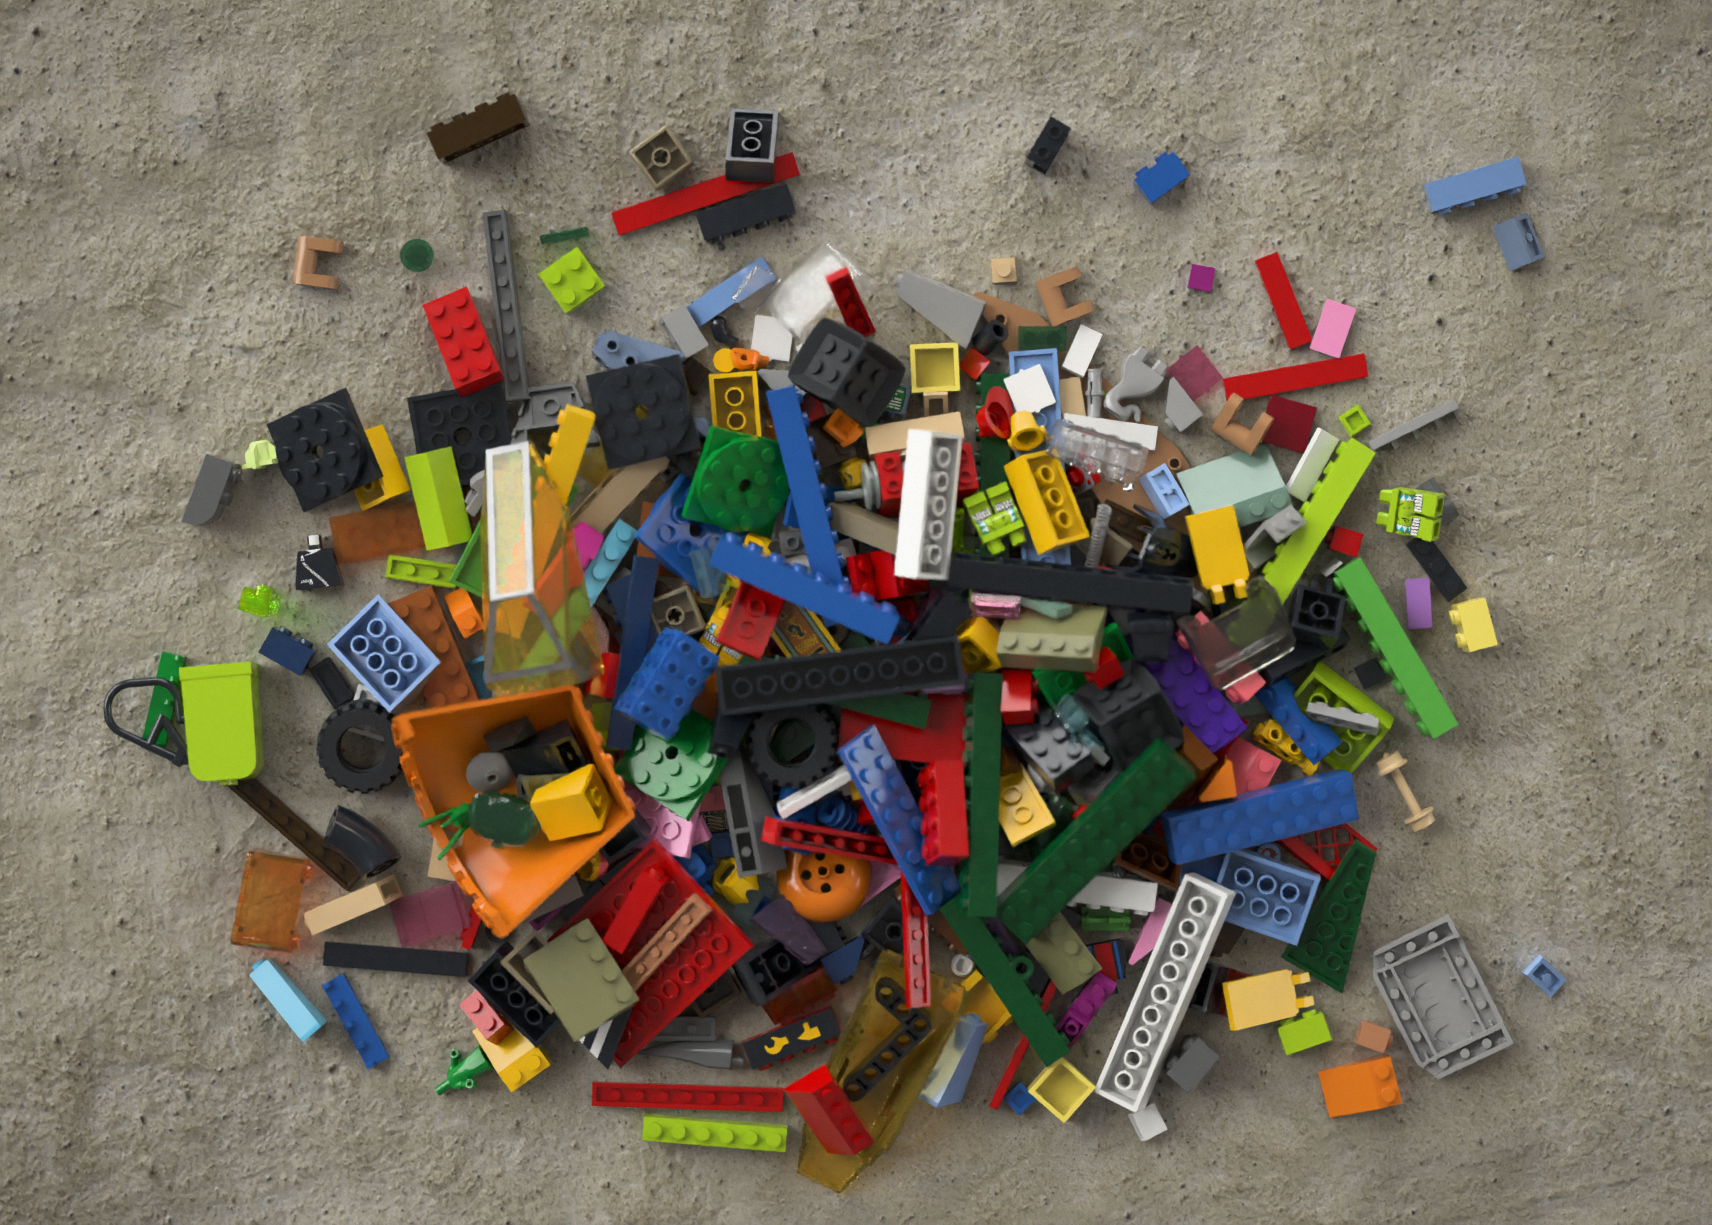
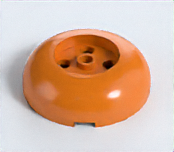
(808, 900)

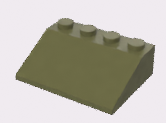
(1053, 643)
(581, 980)

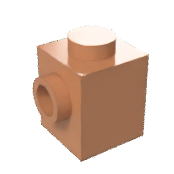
(1373, 1036)

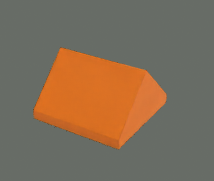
(1219, 783)

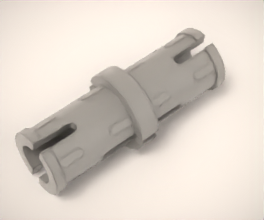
(1094, 393)

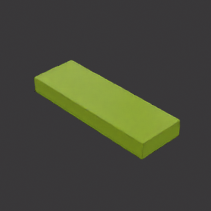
(419, 571)

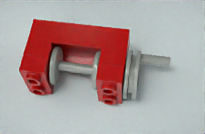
(884, 482)

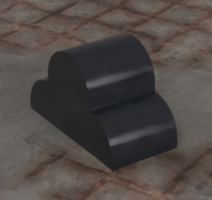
(769, 970)

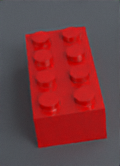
(463, 342)
(943, 813)

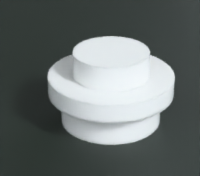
(963, 965)

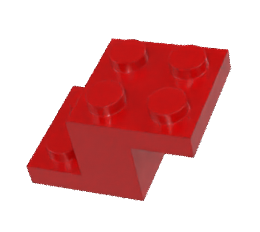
(876, 576)

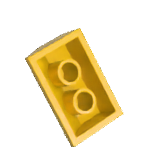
(393, 482)

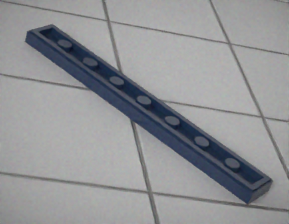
(632, 644)

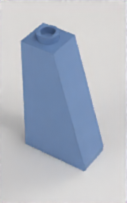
(954, 1067)

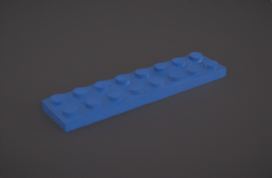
(896, 817)

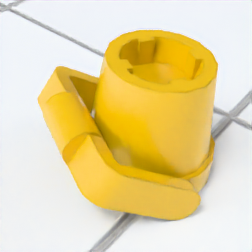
(1025, 432)

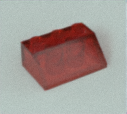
(801, 996)

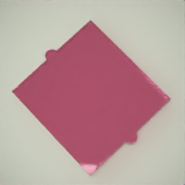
(1194, 373)

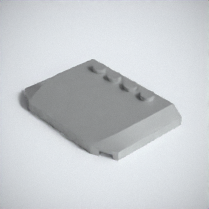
(1439, 998)

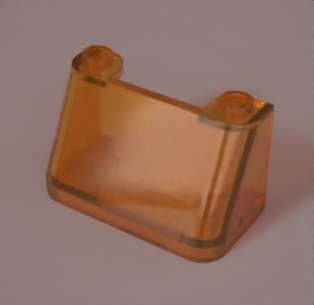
(270, 901)

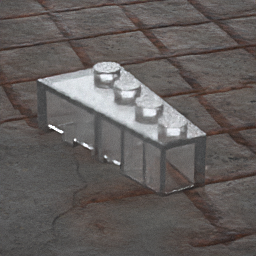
(1098, 453)

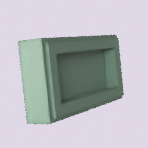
(1047, 606)

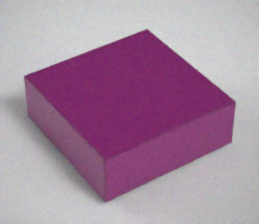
(1201, 278)

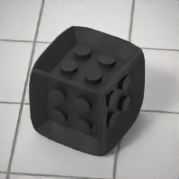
(846, 371)
(1129, 715)

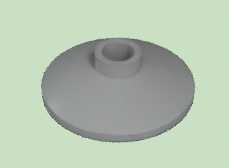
(488, 764)

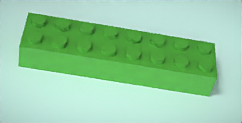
(1394, 649)

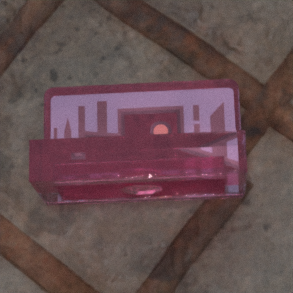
(995, 605)

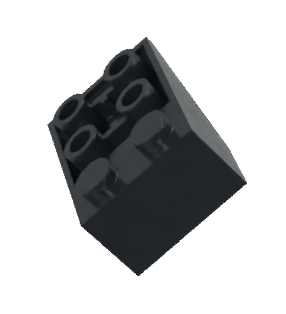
(547, 752)

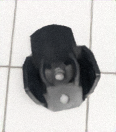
(1164, 550)

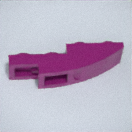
(1085, 1007)

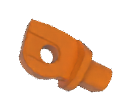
(751, 358)

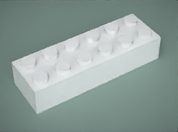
(928, 504)

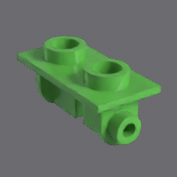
(1104, 919)

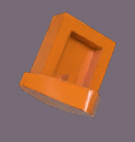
(843, 428)

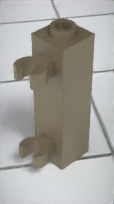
(864, 525)

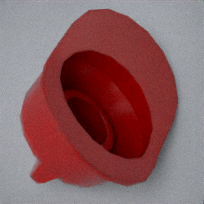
(995, 415)

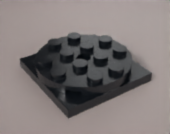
(443, 414)
(670, 419)
(347, 452)

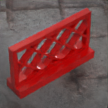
(1313, 860)

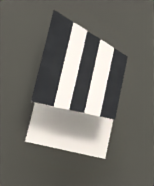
(605, 1039)

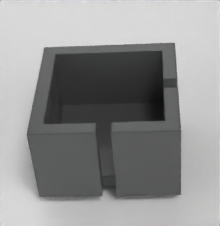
(1190, 1062)

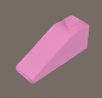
(1150, 930)

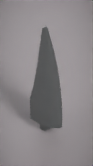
(704, 1053)

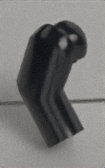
(720, 334)

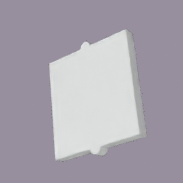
(771, 338)
(1030, 390)

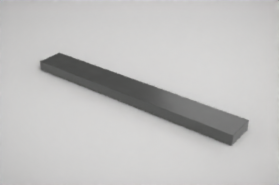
(506, 305)

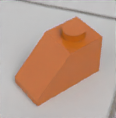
(464, 612)

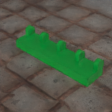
(162, 699)

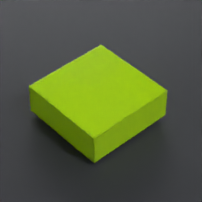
(1354, 420)

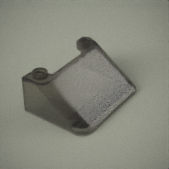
(1241, 637)

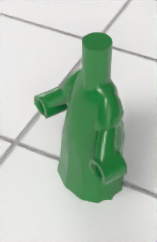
(462, 1074)

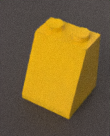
(572, 804)

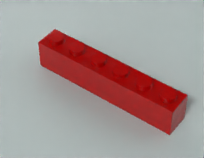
(827, 840)

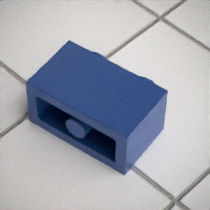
(1161, 177)

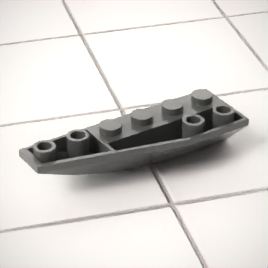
(746, 814)

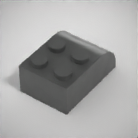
(212, 490)

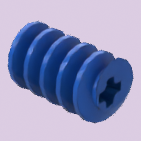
(841, 815)

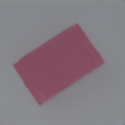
(430, 914)

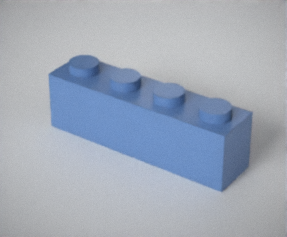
(1475, 185)

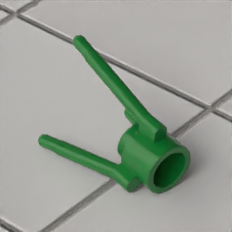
(458, 817)

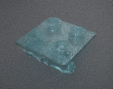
(1074, 718)

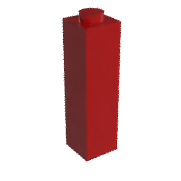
(635, 909)

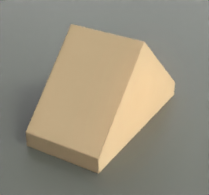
(935, 403)

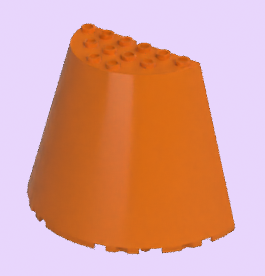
(436, 753)

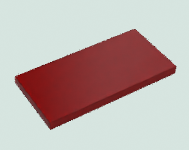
(938, 741)

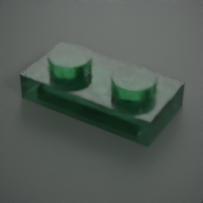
(1042, 337)

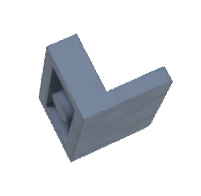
(1518, 241)

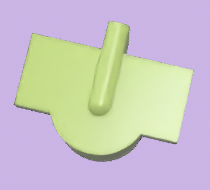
(260, 455)

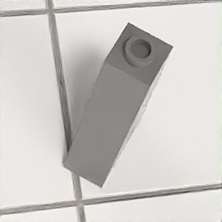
(943, 305)

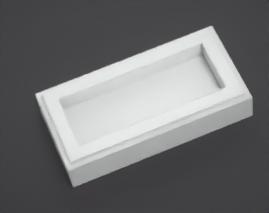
(1081, 351)

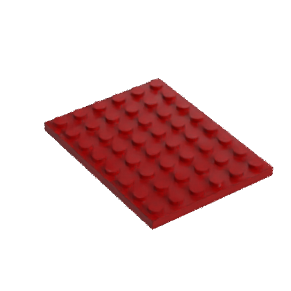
(688, 970)

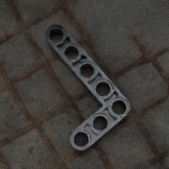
(891, 1043)

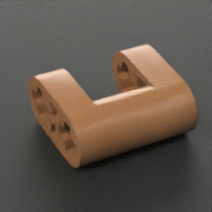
(307, 259)
(1054, 300)
(1236, 433)

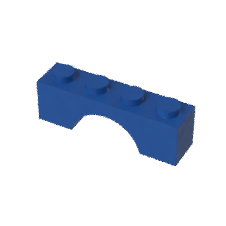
(1311, 737)

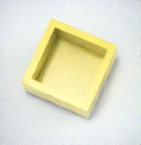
(934, 367)
(1473, 625)
(1061, 1088)

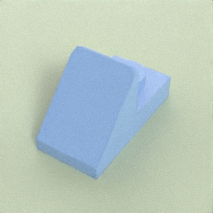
(1544, 975)

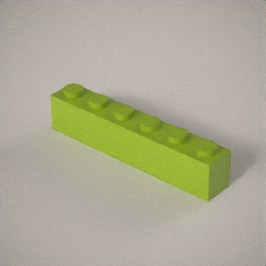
(715, 1132)

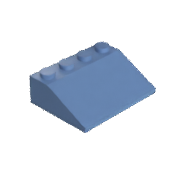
(385, 655)
(1269, 894)

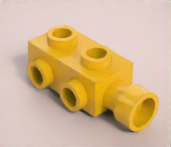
(1280, 741)

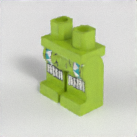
(1412, 512)
(997, 526)

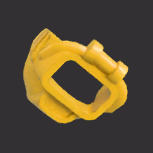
(733, 888)

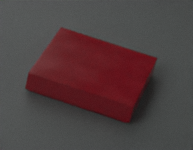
(1290, 424)

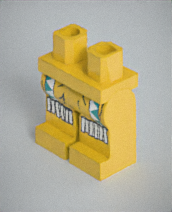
(726, 655)

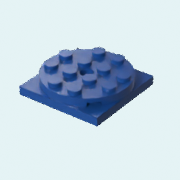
(668, 532)

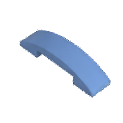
(721, 296)

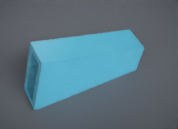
(287, 998)

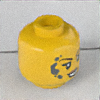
(850, 473)

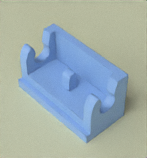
(1163, 491)

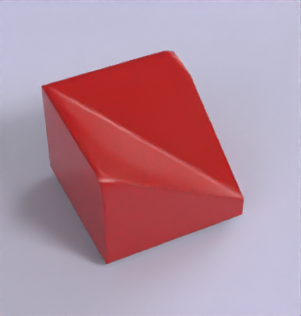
(973, 364)

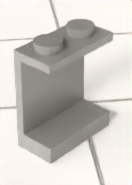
(1261, 546)

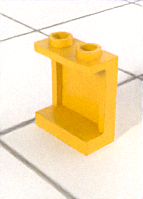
(985, 1003)

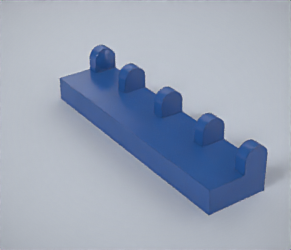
(355, 1020)

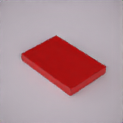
(750, 620)

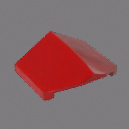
(604, 684)

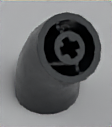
(360, 843)

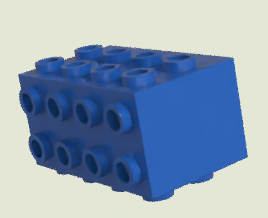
(667, 683)

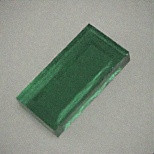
(565, 236)

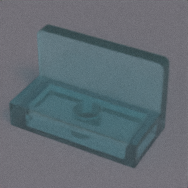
(709, 579)

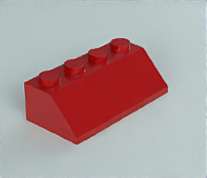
(830, 1113)

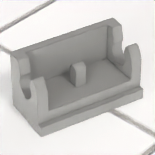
(683, 332)

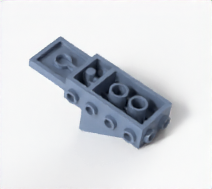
(632, 351)

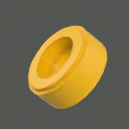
(723, 361)

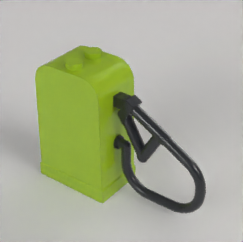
(218, 717)

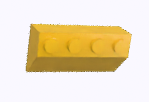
(1046, 501)

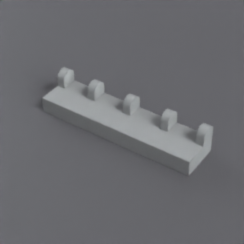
(1412, 425)

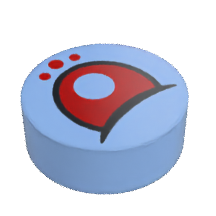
(1269, 850)

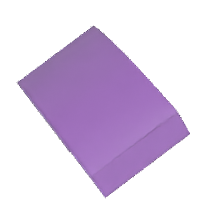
(1419, 604)

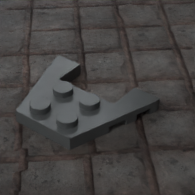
(542, 411)

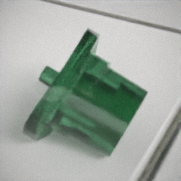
(417, 255)

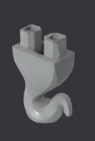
(1135, 382)

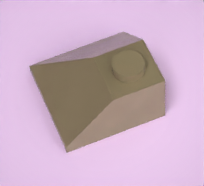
(1113, 549)

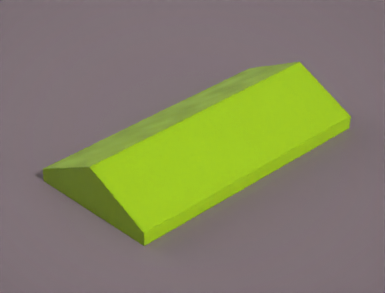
(439, 498)

